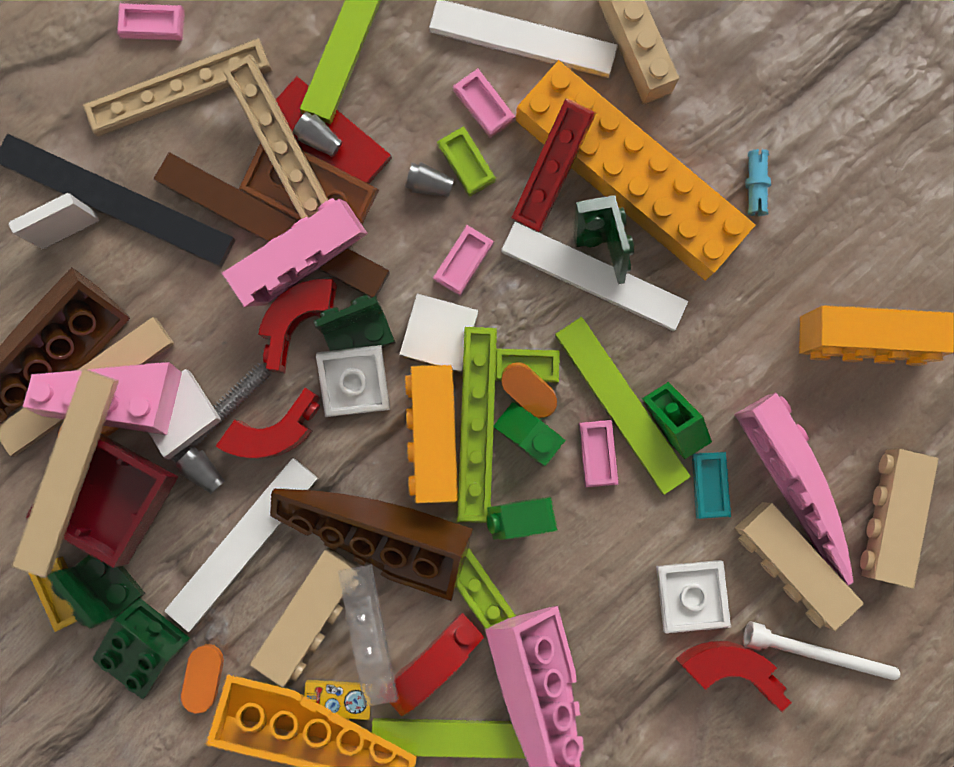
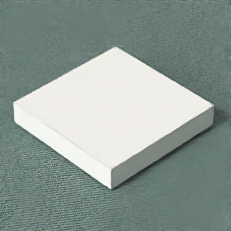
(54, 221)
(437, 332)
(353, 381)
(189, 420)
(693, 596)

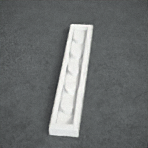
(522, 38)
(594, 276)
(235, 551)

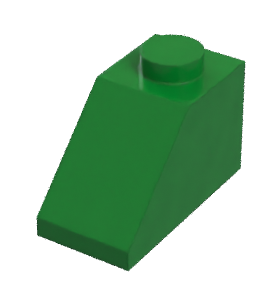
(678, 420)
(529, 434)
(521, 518)

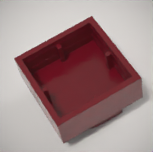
(116, 502)

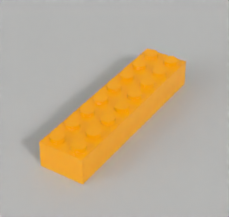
(642, 175)

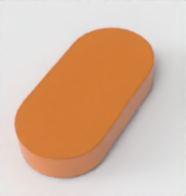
(529, 390)
(202, 678)

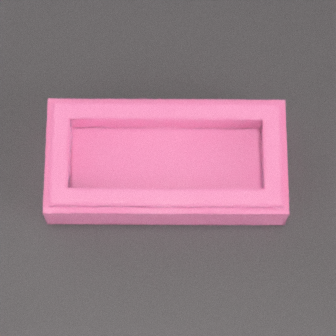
(150, 21)
(484, 103)
(463, 260)
(598, 453)

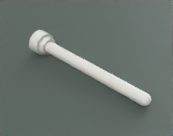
(758, 638)

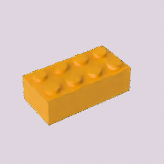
(876, 334)
(433, 433)

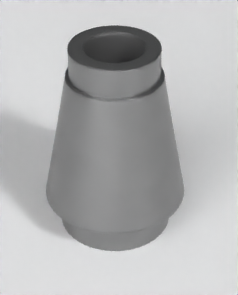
(316, 134)
(427, 180)
(199, 470)

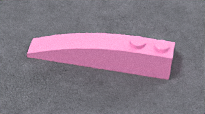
(799, 477)
(537, 686)

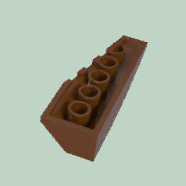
(57, 336)
(397, 539)

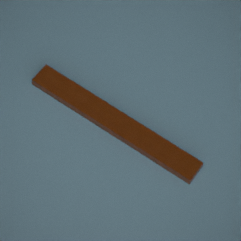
(261, 220)

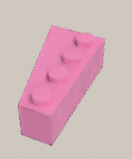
(295, 254)
(140, 402)

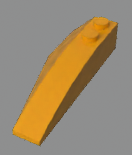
(295, 730)

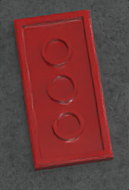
(358, 153)

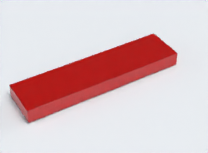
(553, 164)

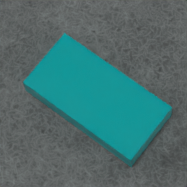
(711, 485)

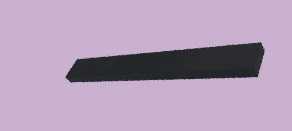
(115, 200)

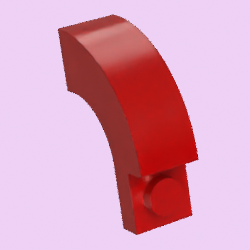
(288, 312)
(274, 440)
(724, 659)
(435, 664)

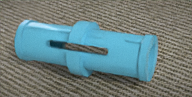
(758, 183)

